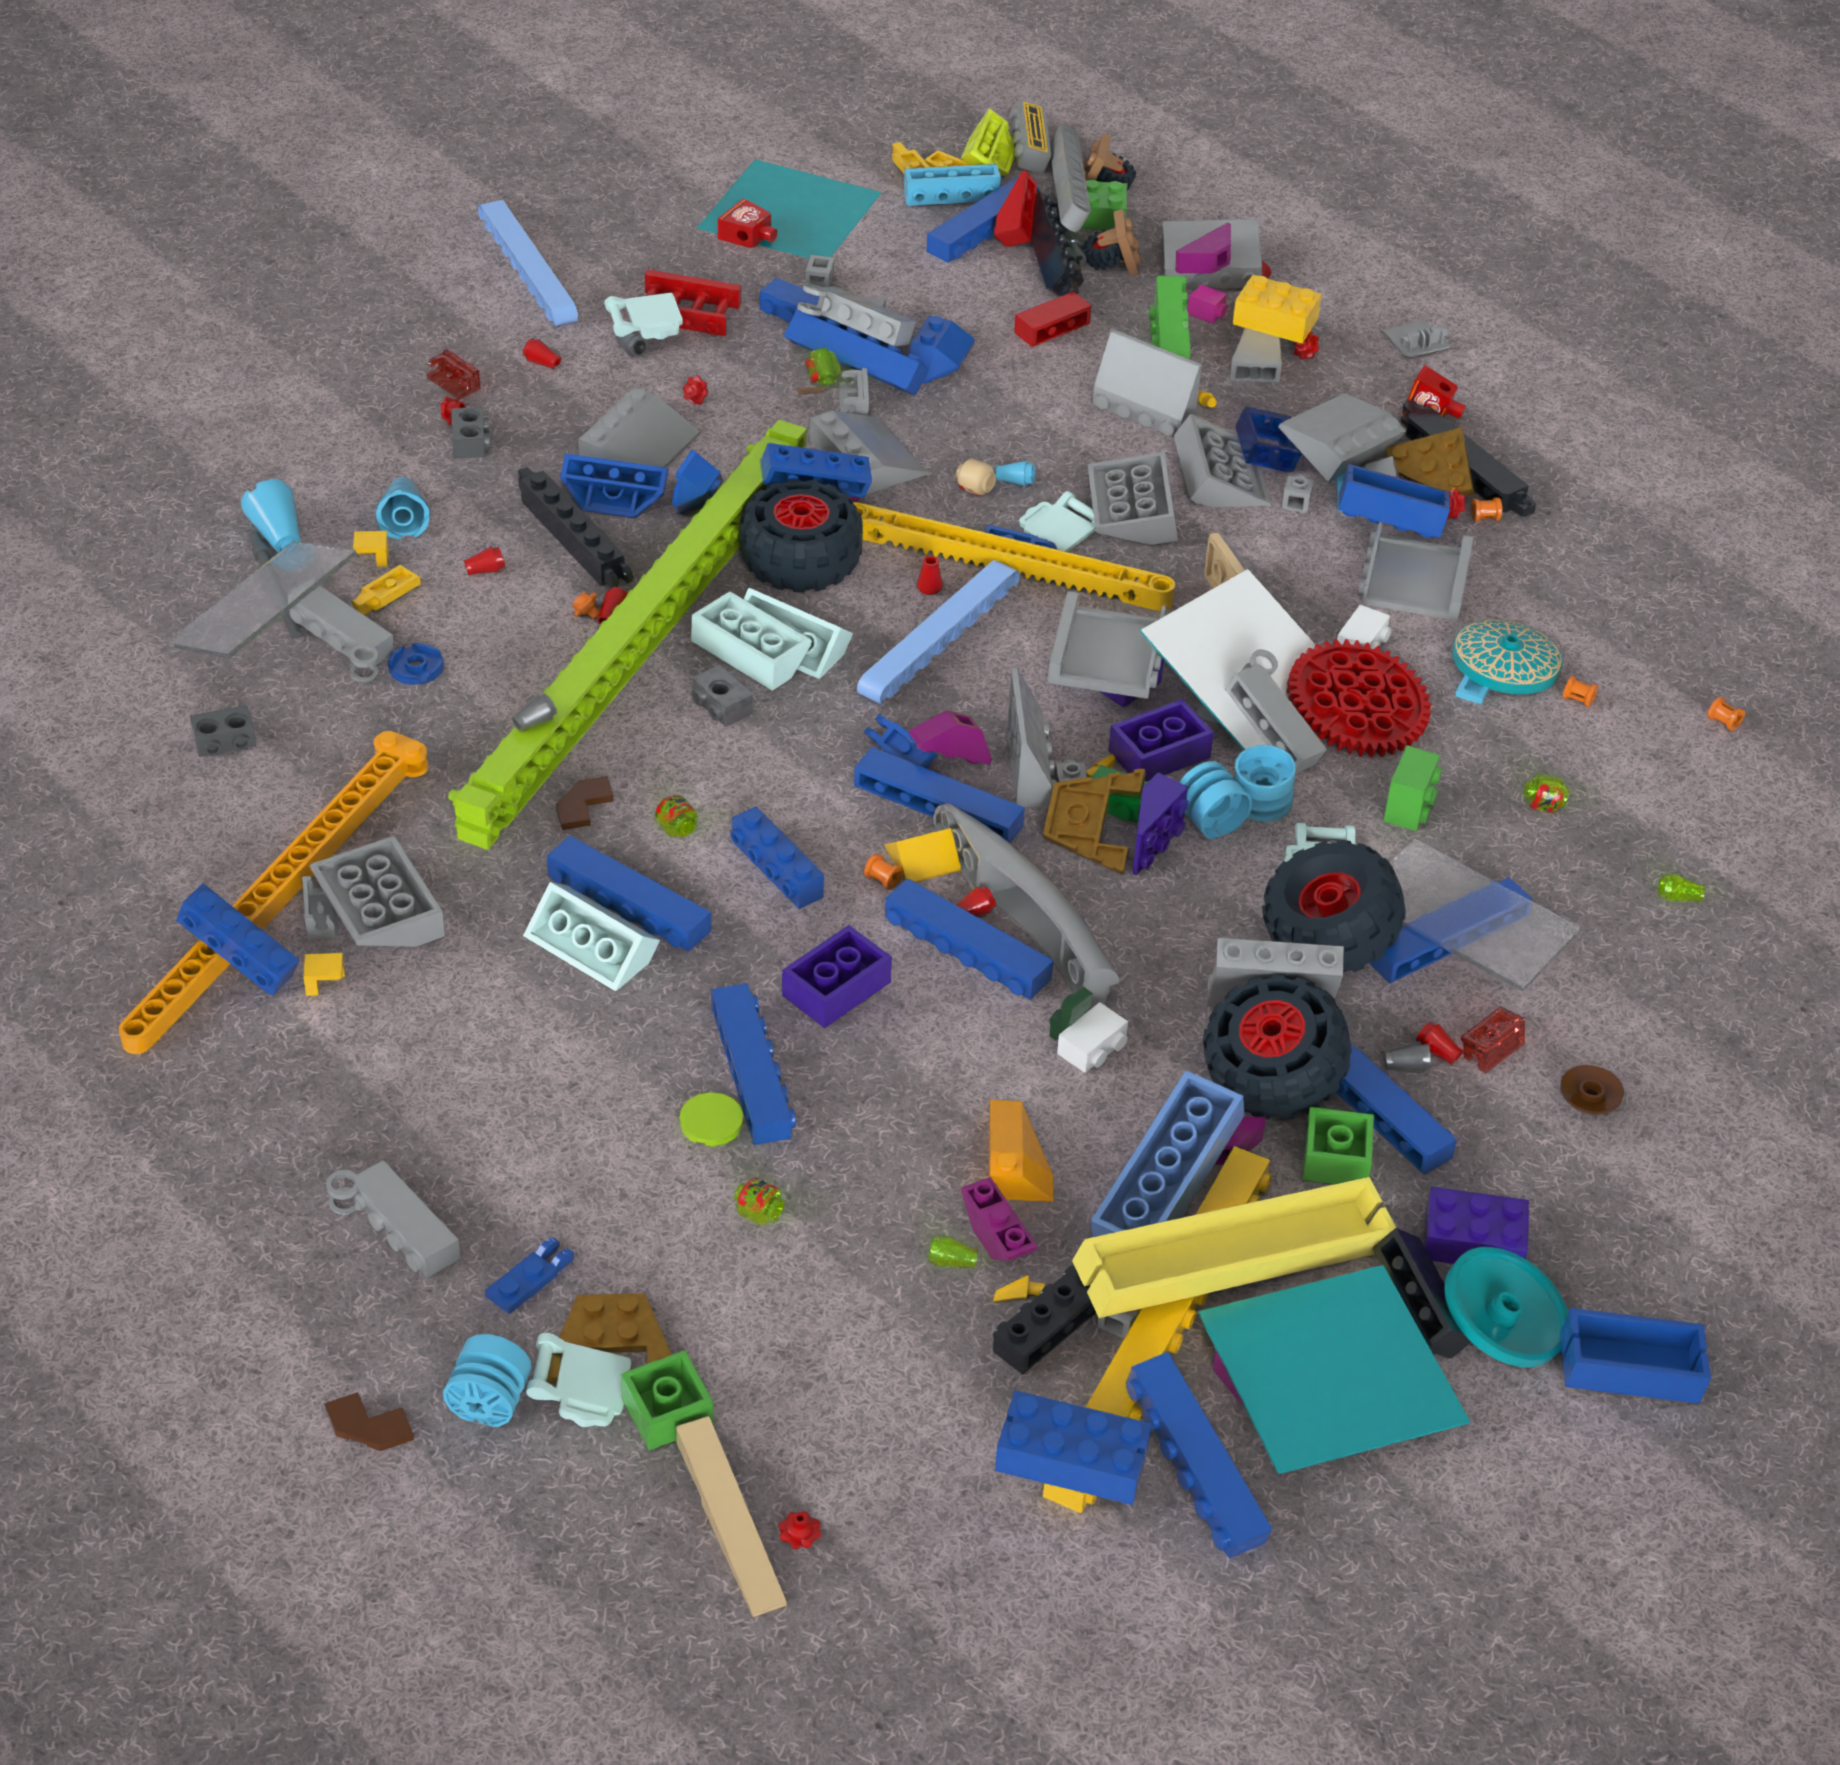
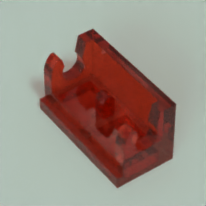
(454, 374)
(1494, 1038)

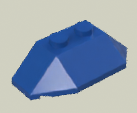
(940, 346)
(695, 483)
(612, 485)

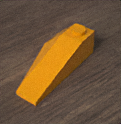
(1016, 1155)

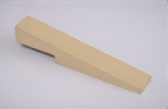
(729, 1515)

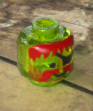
(823, 366)
(1546, 793)
(676, 816)
(759, 1201)

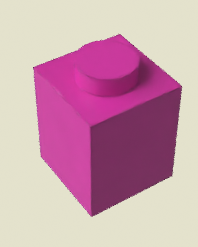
(1207, 304)

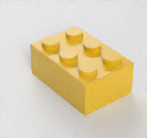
(1277, 308)

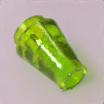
(1679, 889)
(951, 1253)

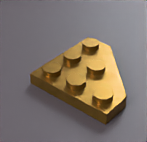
(1435, 461)

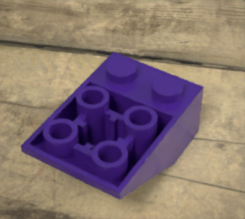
(1159, 819)

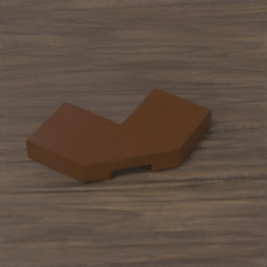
(572, 807)
(378, 1432)

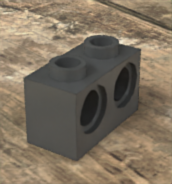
(469, 432)
(223, 731)

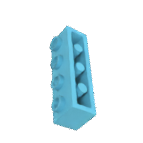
(950, 184)

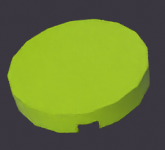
(711, 1119)

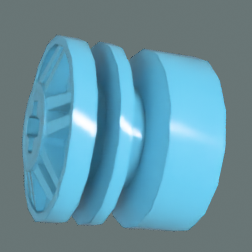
(1269, 779)
(1215, 800)
(487, 1380)

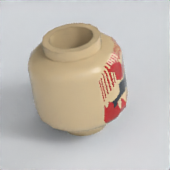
(975, 477)

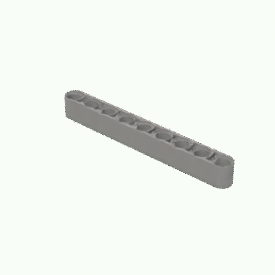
(1069, 178)

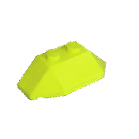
(991, 143)

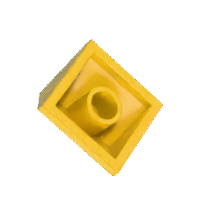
(925, 855)

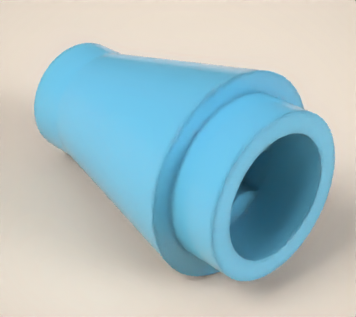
(1016, 473)

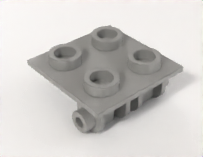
(1418, 338)

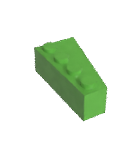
(1170, 316)

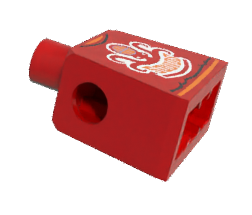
(746, 225)
(1437, 392)

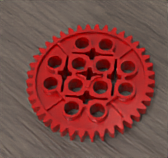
(1359, 697)

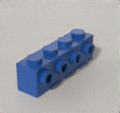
(844, 471)
(777, 857)
(237, 939)

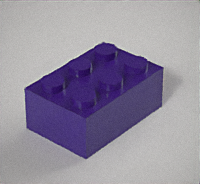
(1161, 740)
(836, 976)
(1472, 1220)

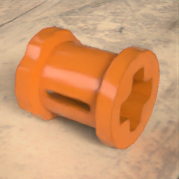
(1486, 509)
(1580, 691)
(1726, 713)
(883, 871)

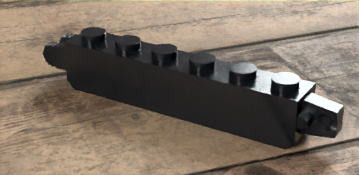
(1054, 248)
(1488, 475)
(573, 528)

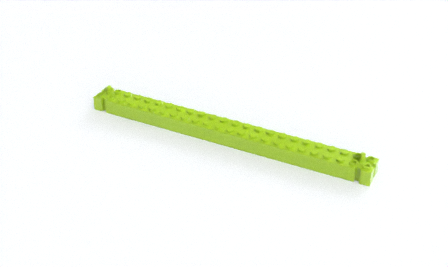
(614, 652)

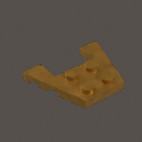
(1079, 815)
(612, 1325)

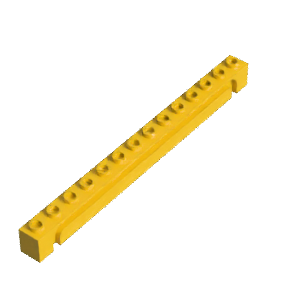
(1161, 1325)

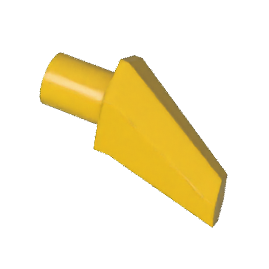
(1206, 399)
(1108, 761)
(1018, 1290)

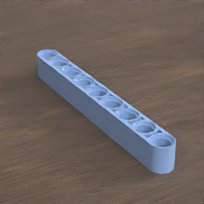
(529, 263)
(937, 631)

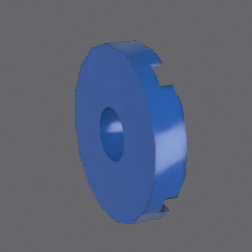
(429, 670)

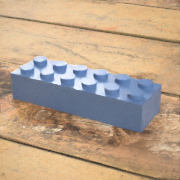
(1172, 1157)

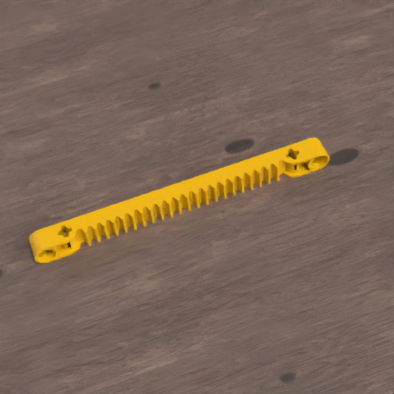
(1150, 590)

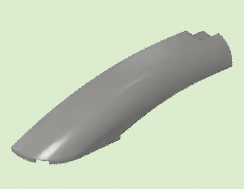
(1030, 901)

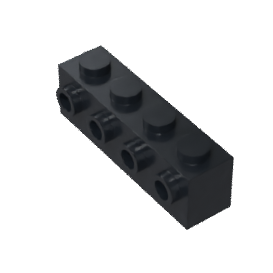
(1421, 1291)
(1044, 1322)

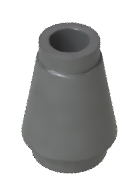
(633, 344)
(536, 712)
(1411, 1057)

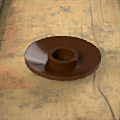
(1588, 1079)

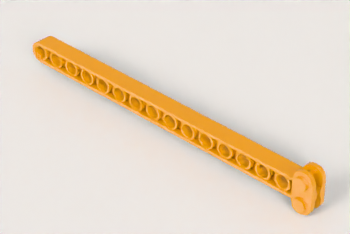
(393, 761)

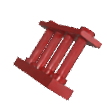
(701, 292)

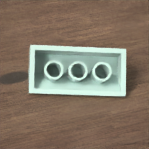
(749, 640)
(828, 640)
(590, 936)

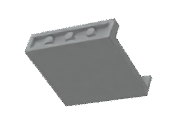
(1244, 252)
(1415, 575)
(1103, 651)
(1246, 959)

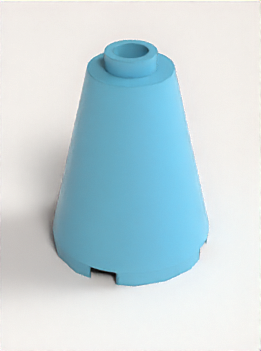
(402, 510)
(273, 512)

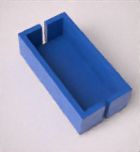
(1394, 501)
(1635, 1355)
(1073, 1447)

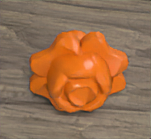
(585, 604)

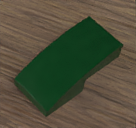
(1071, 1010)

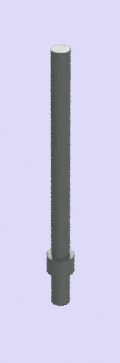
(262, 553)

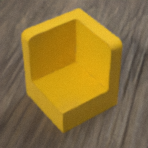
(372, 542)
(322, 967)

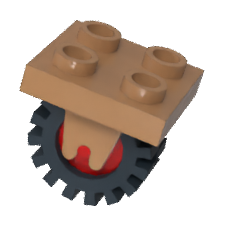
(1106, 166)
(1114, 246)

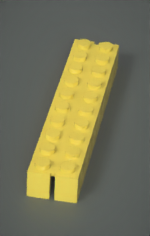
(1231, 1246)

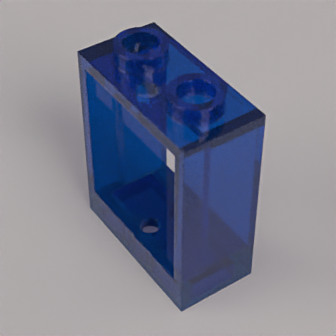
(1253, 425)

